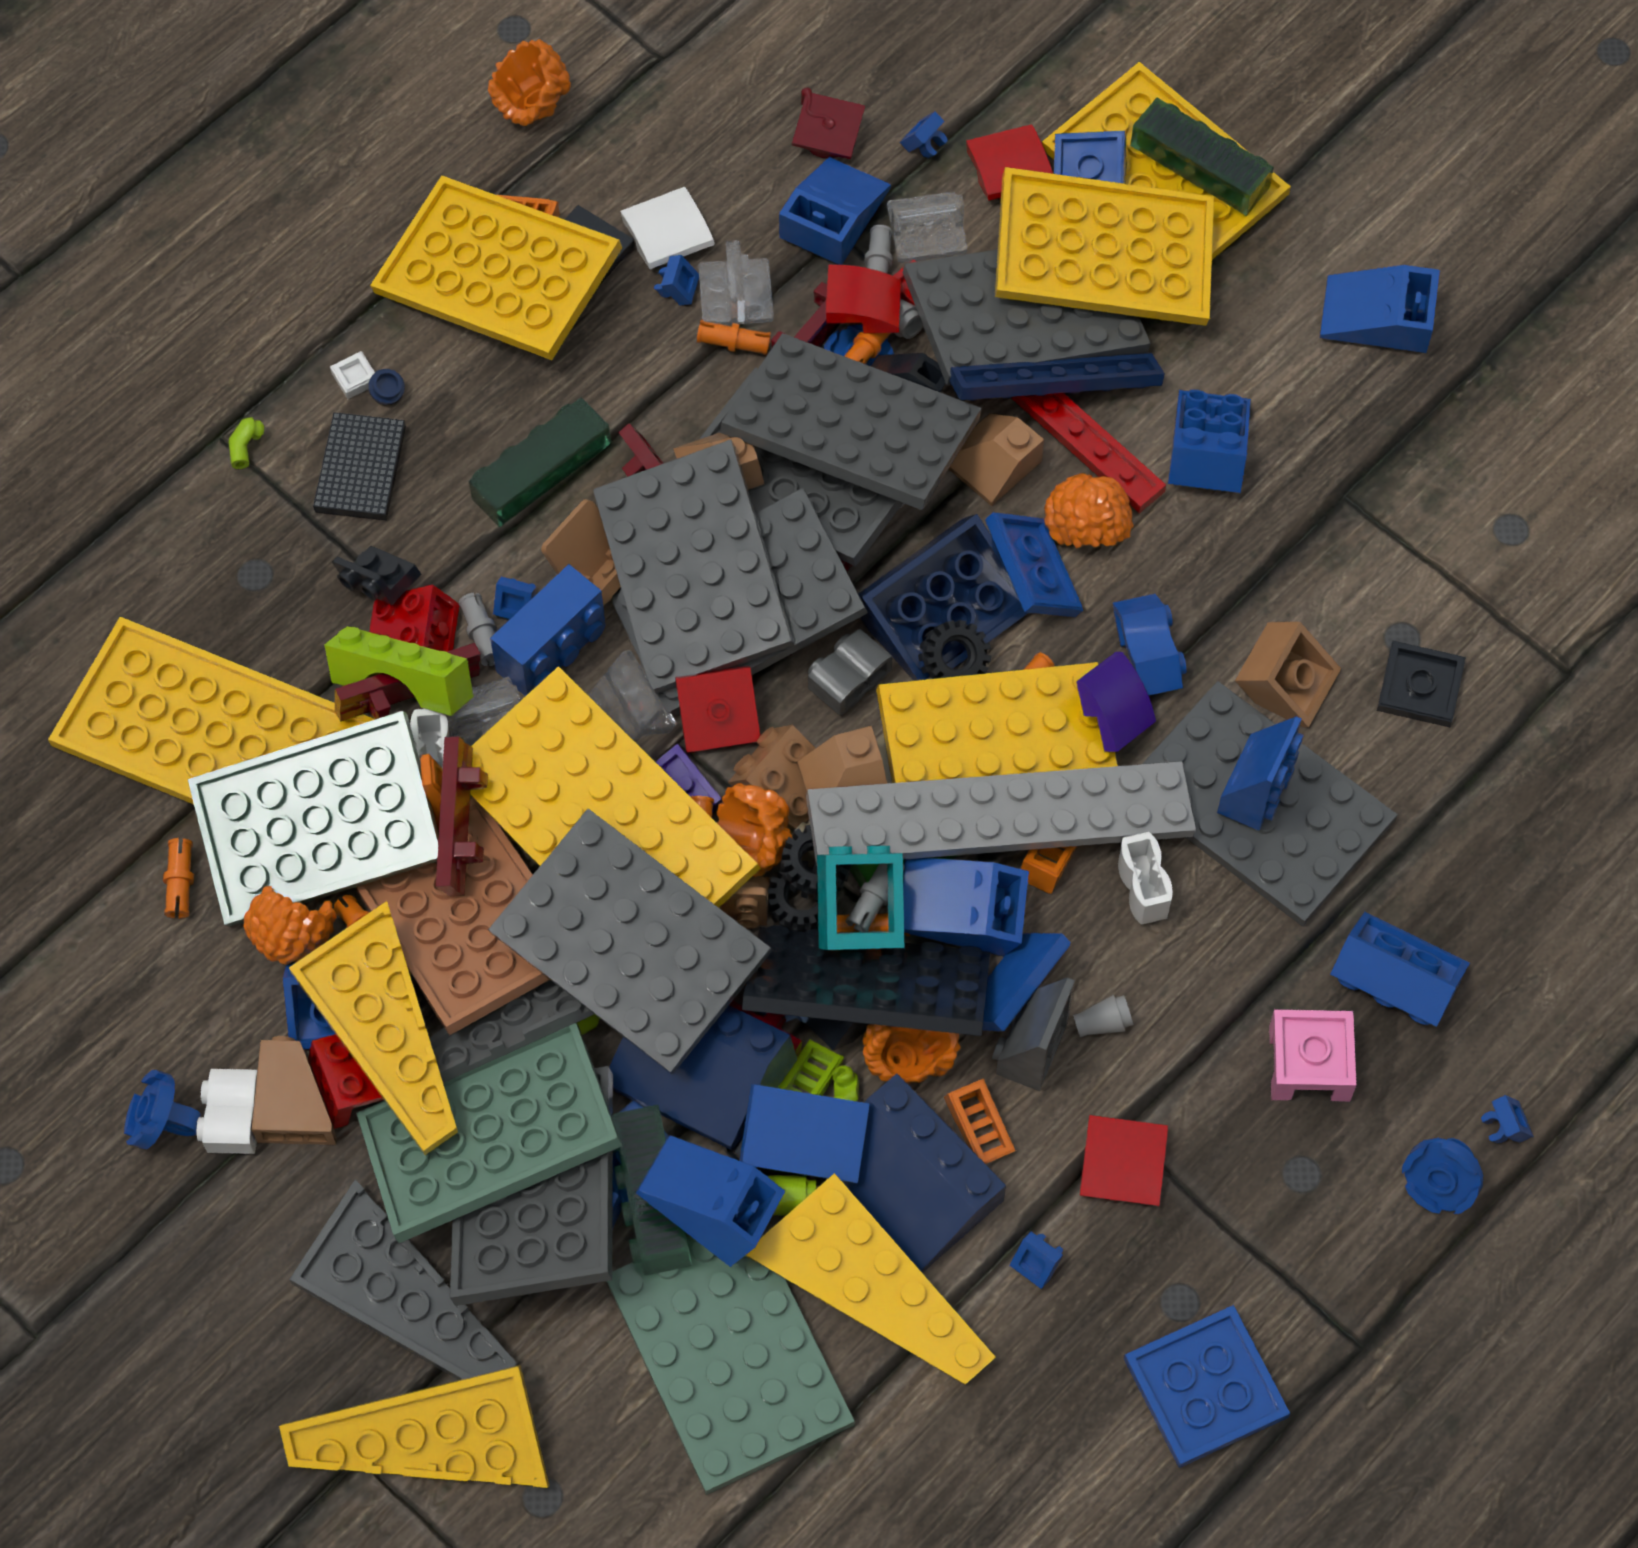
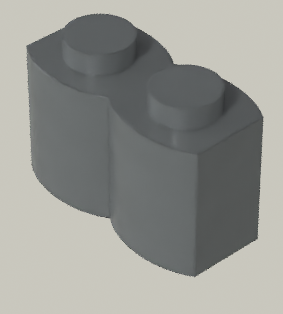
(849, 671)

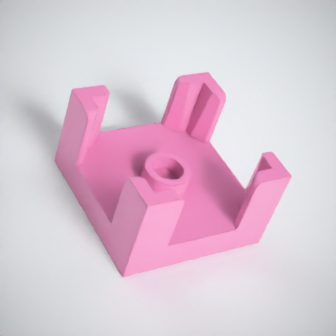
(1313, 1053)

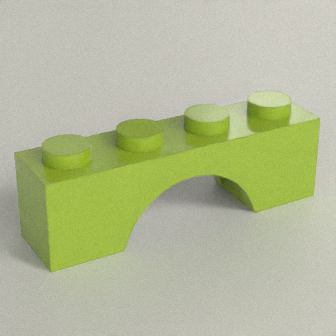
(434, 677)

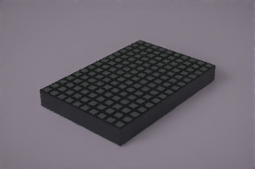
(359, 466)

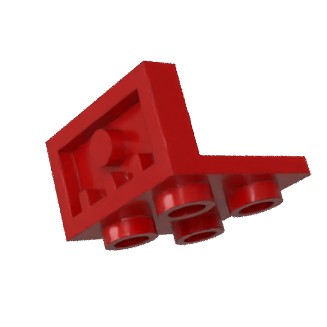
(418, 617)
(339, 1079)

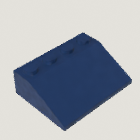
(943, 581)
(715, 1079)
(920, 1176)

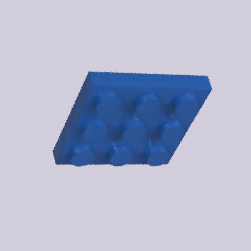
(1206, 1386)

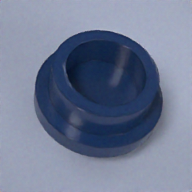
(386, 386)

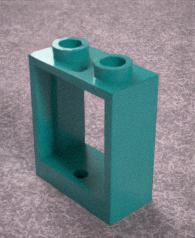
(827, 911)

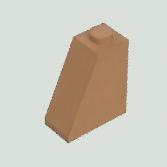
(287, 1097)

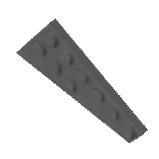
(506, 1029)
(394, 1290)

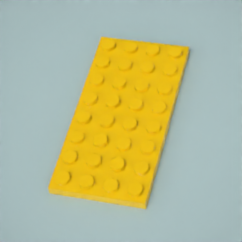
(181, 712)
(568, 756)

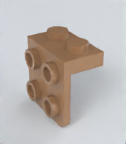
(585, 547)
(777, 769)

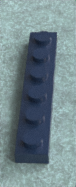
(1056, 376)

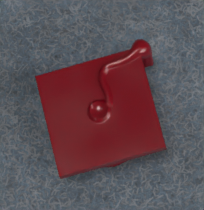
(827, 125)

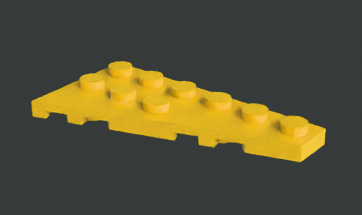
(372, 1007)
(856, 1267)
(446, 1431)

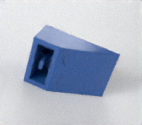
(831, 209)
(1382, 307)
(1210, 441)
(1262, 774)
(965, 903)
(711, 1197)

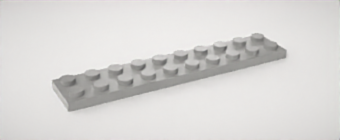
(1004, 811)

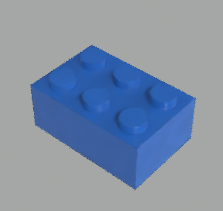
(549, 630)

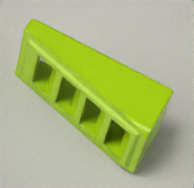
(820, 1054)

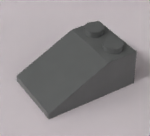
(1035, 1035)

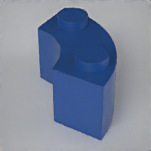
(1146, 634)

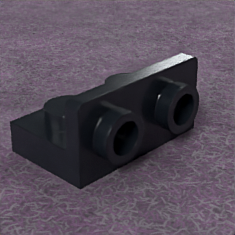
(377, 574)

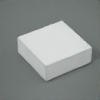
(352, 374)

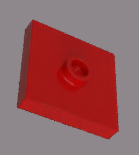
(718, 709)

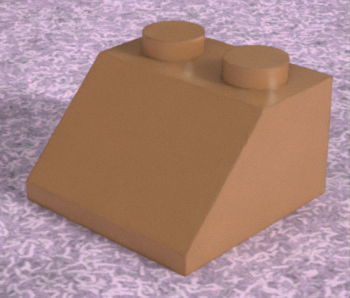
(1288, 672)

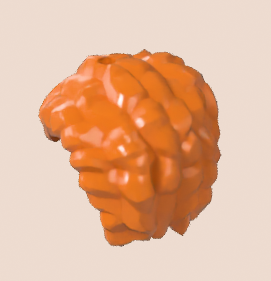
(529, 82)
(1088, 512)
(756, 822)
(286, 929)
(908, 1052)

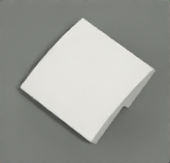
(667, 227)

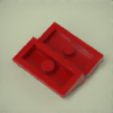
(1010, 148)
(863, 297)
(1124, 1160)

